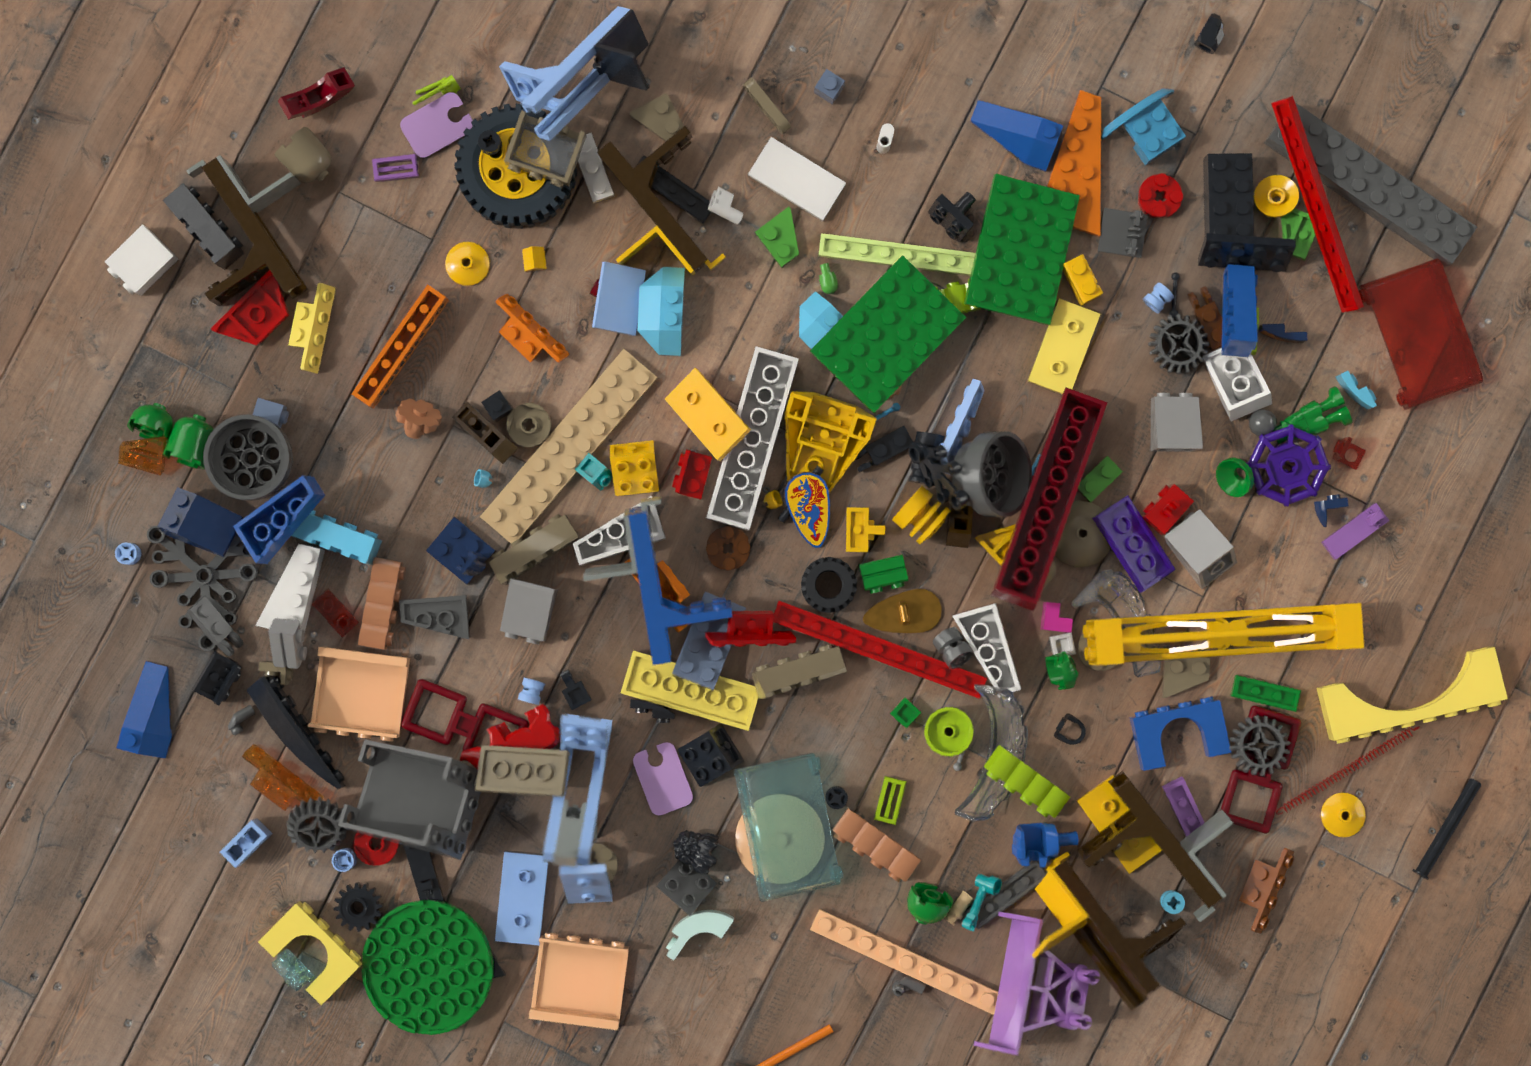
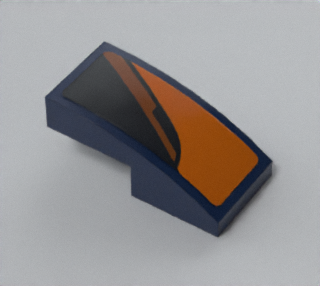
(1277, 332)

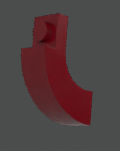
(318, 96)

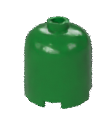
(189, 441)

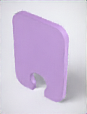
(431, 128)
(665, 784)

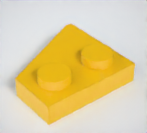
(996, 542)

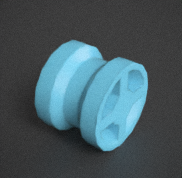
(1169, 899)

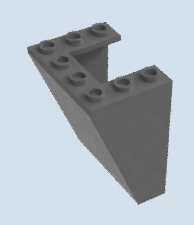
(415, 799)

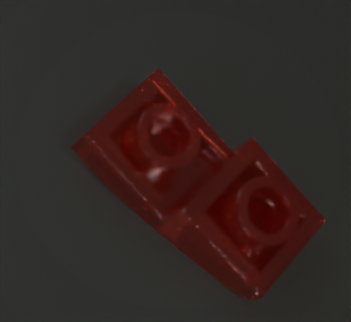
(335, 612)

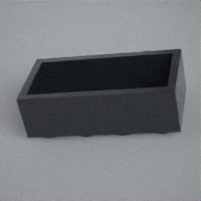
(1228, 194)

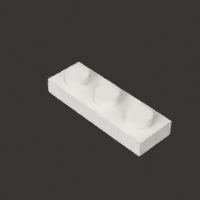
(594, 171)

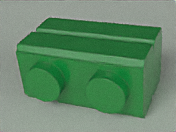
(883, 573)

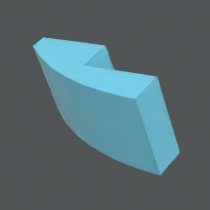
(1362, 396)

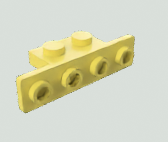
(311, 326)

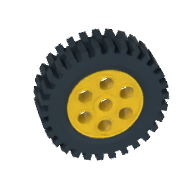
(493, 198)

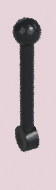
(1175, 277)

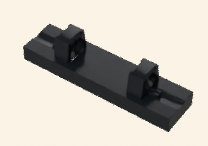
(424, 869)

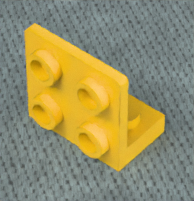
(634, 468)

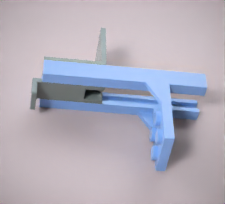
(574, 828)

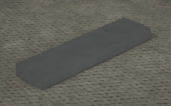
(1011, 891)

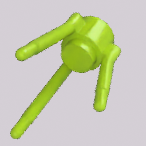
(444, 85)

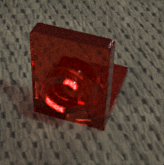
(1340, 449)

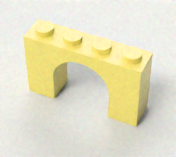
(340, 962)

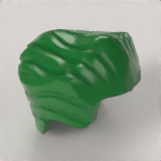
(1062, 670)

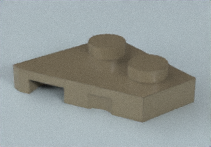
(659, 117)
(1184, 674)

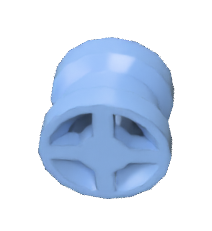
(123, 553)

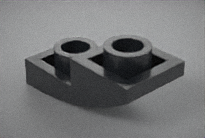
(660, 712)

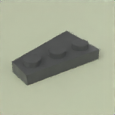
(438, 614)

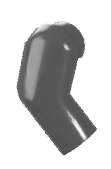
(238, 718)
(907, 983)

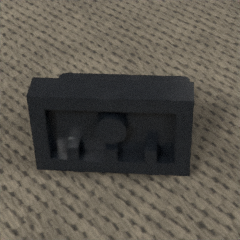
(710, 755)

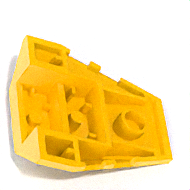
(824, 434)

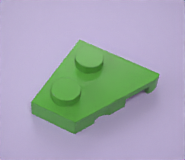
(1299, 227)
(780, 237)

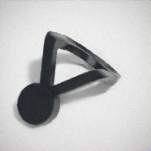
(1059, 736)

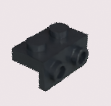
(217, 678)

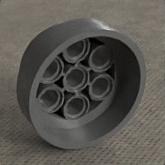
(221, 448)
(994, 473)

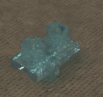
(292, 970)

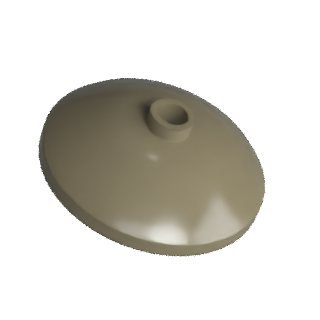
(1077, 550)

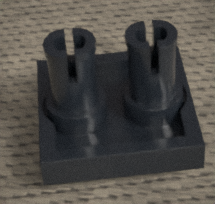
(952, 215)

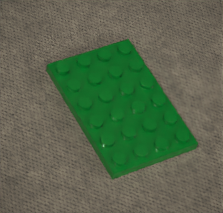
(1021, 249)
(887, 334)

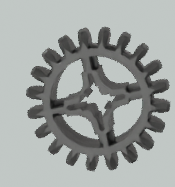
(1187, 349)
(1279, 744)
(303, 820)

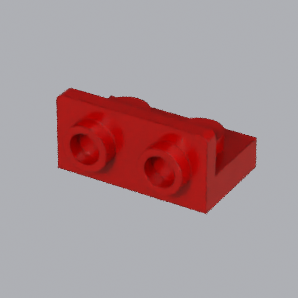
(692, 474)

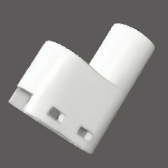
(886, 135)
(722, 206)

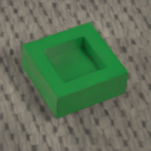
(905, 712)

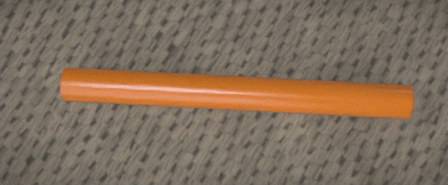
(795, 1048)

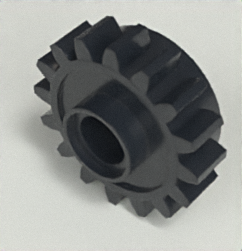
(350, 915)

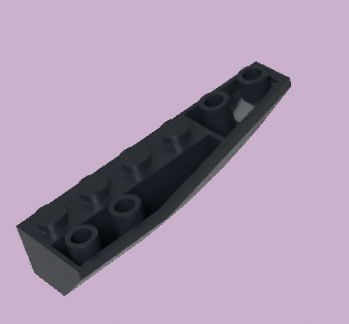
(292, 728)

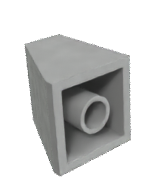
(1175, 423)
(1201, 548)
(528, 611)

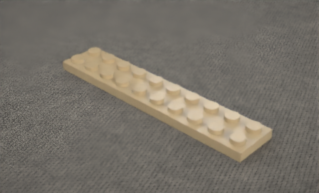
(567, 446)

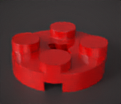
(1160, 183)
(374, 856)

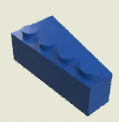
(1239, 311)
(278, 518)

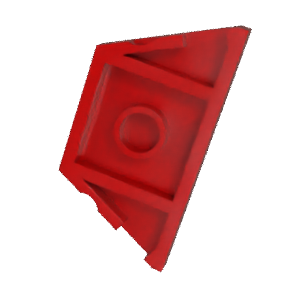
(255, 313)

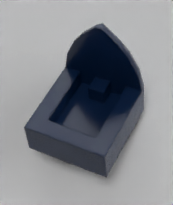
(1332, 502)

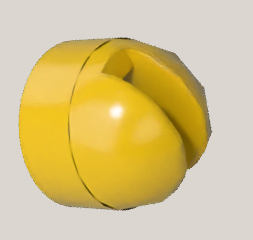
(773, 499)

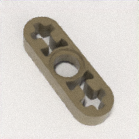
(766, 105)

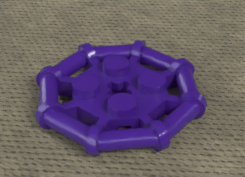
(1293, 453)

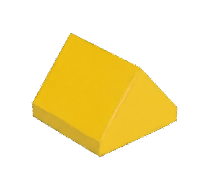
(534, 258)

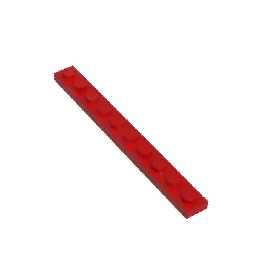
(1317, 204)
(877, 649)

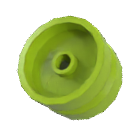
(939, 740)

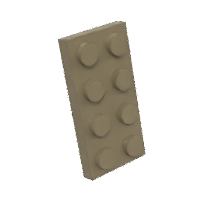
(522, 771)

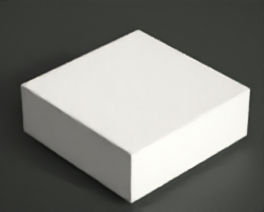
(1061, 643)

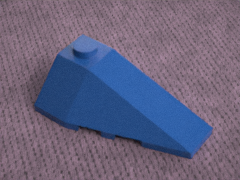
(148, 717)

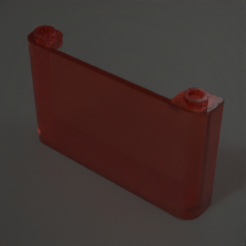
(1423, 333)

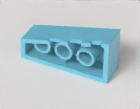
(339, 537)

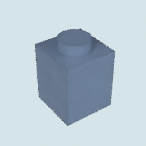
(829, 86)
(271, 411)

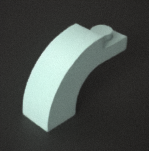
(698, 922)

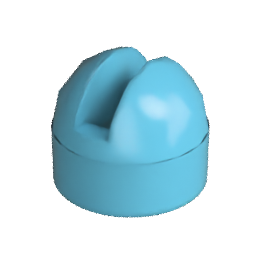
(482, 478)

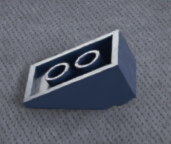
(199, 522)

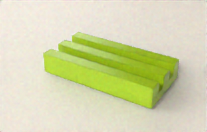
(881, 798)

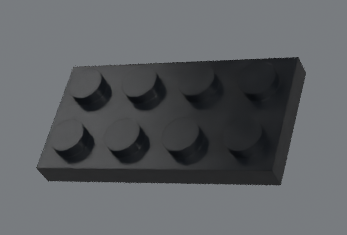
(1260, 252)

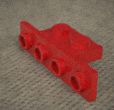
(750, 628)

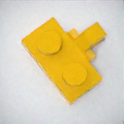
(860, 529)

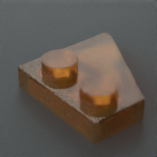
(144, 454)

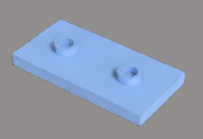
(586, 883)
(521, 898)

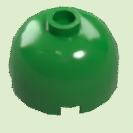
(151, 421)
(927, 904)

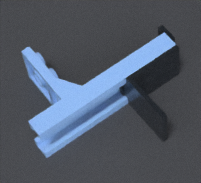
(616, 47)

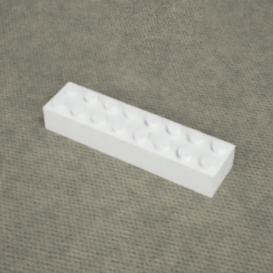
(747, 463)

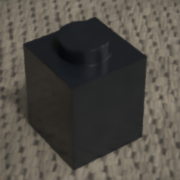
(497, 406)

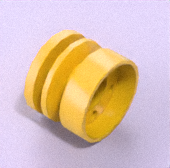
(921, 515)

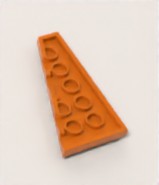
(1079, 162)

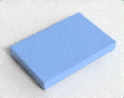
(618, 298)

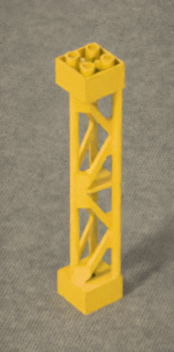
(1338, 627)

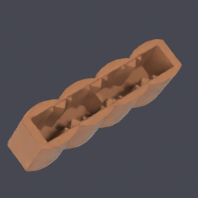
(380, 603)
(876, 844)

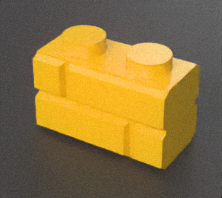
(1081, 280)

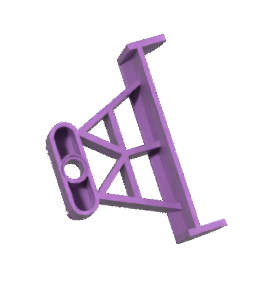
(1016, 986)

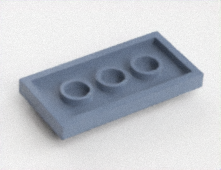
(699, 659)

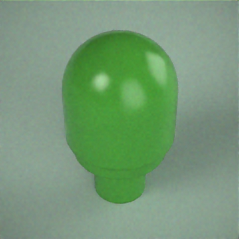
(828, 279)

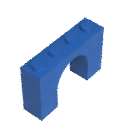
(1149, 727)

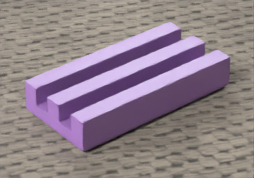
(414, 166)

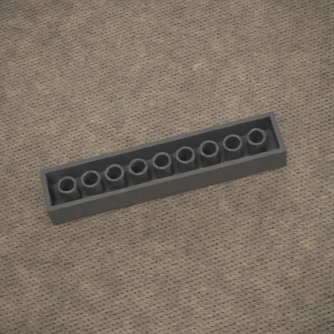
(1381, 191)

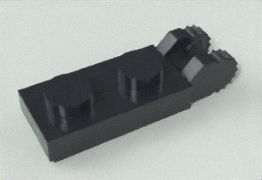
(886, 447)

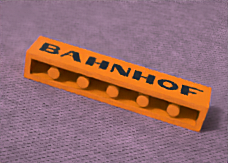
(400, 346)

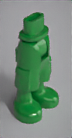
(1310, 416)

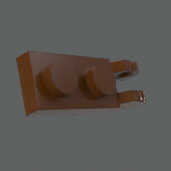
(1208, 317)

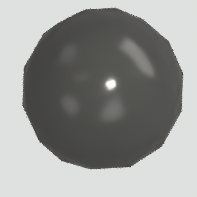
(1262, 422)

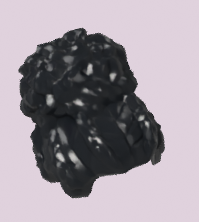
(696, 850)

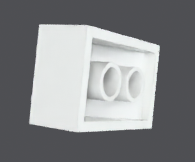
(1238, 383)

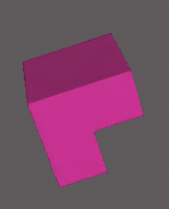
(1051, 619)

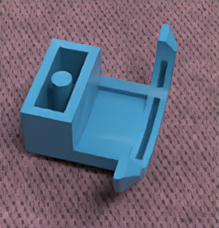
(1149, 126)

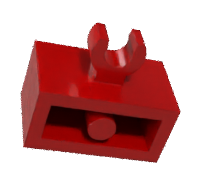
(1167, 508)

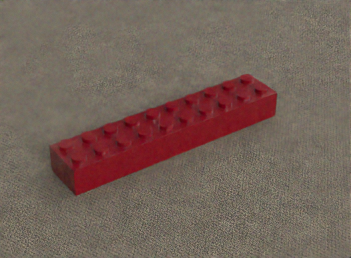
(1049, 499)

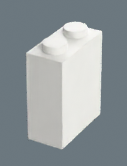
(140, 261)

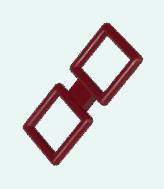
(460, 722)
(1261, 780)

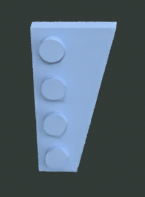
(961, 424)

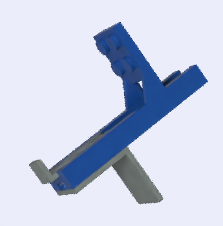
(658, 611)

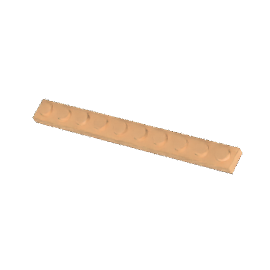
(905, 961)

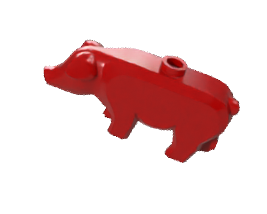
(539, 735)

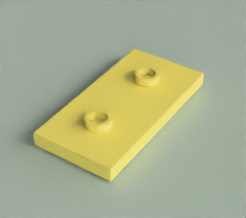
(1063, 346)

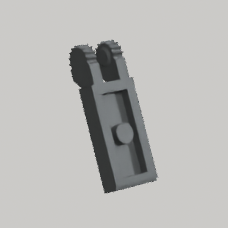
(214, 626)

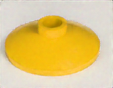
(1276, 186)
(469, 274)
(1332, 814)

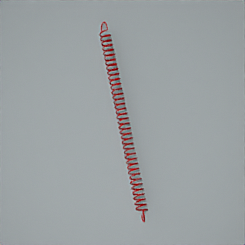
(1345, 771)

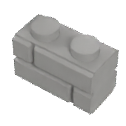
(287, 643)

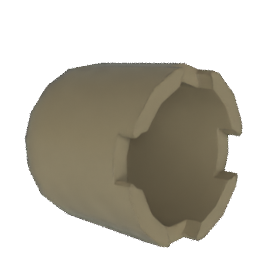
(305, 156)

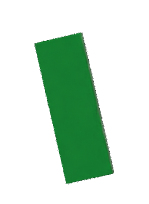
(1265, 693)

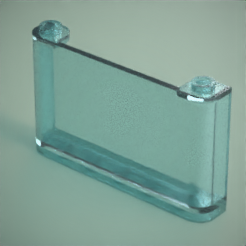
(787, 826)

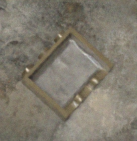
(541, 157)

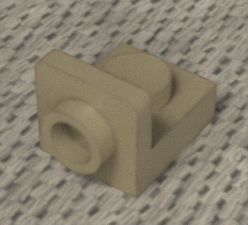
(286, 673)

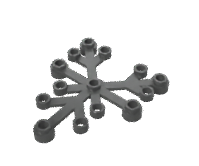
(178, 552)

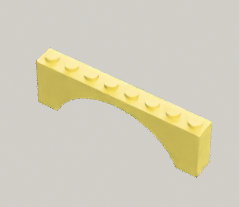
(1476, 685)

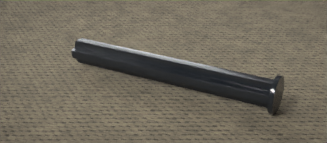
(1447, 828)

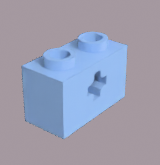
(246, 842)

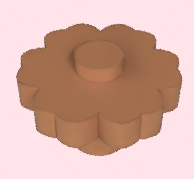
(418, 417)

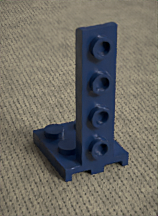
(461, 551)

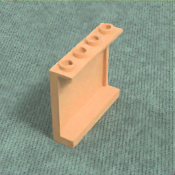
(359, 693)
(579, 981)

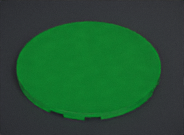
(427, 967)

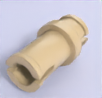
(959, 908)

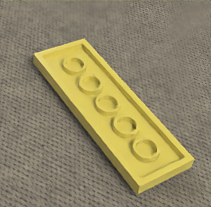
(728, 703)

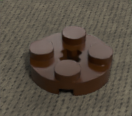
(715, 548)

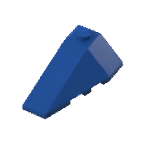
(1021, 133)

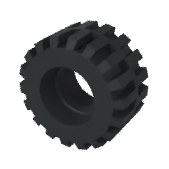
(848, 579)

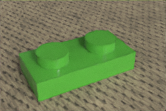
(1099, 479)

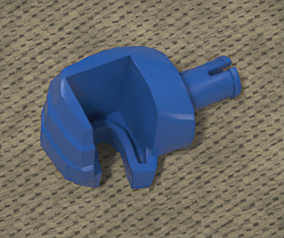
(1040, 843)

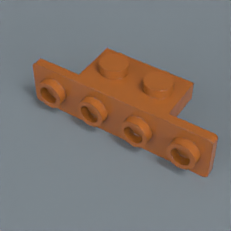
(1263, 888)

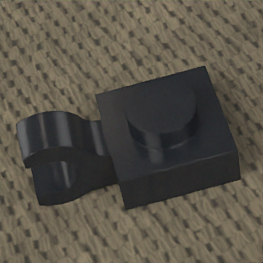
(575, 693)

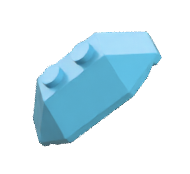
(662, 310)
(816, 319)

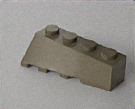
(533, 550)
(798, 672)

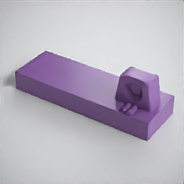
(1355, 531)
(1183, 805)

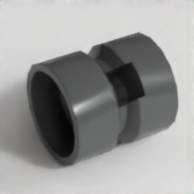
(950, 644)

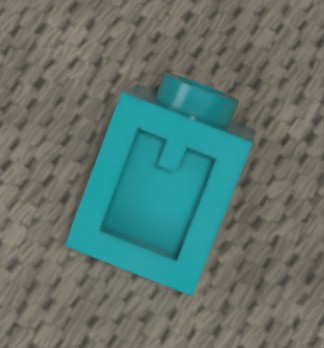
(594, 472)

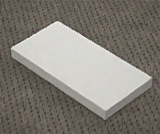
(796, 179)

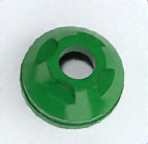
(1229, 479)

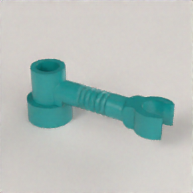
(986, 885)

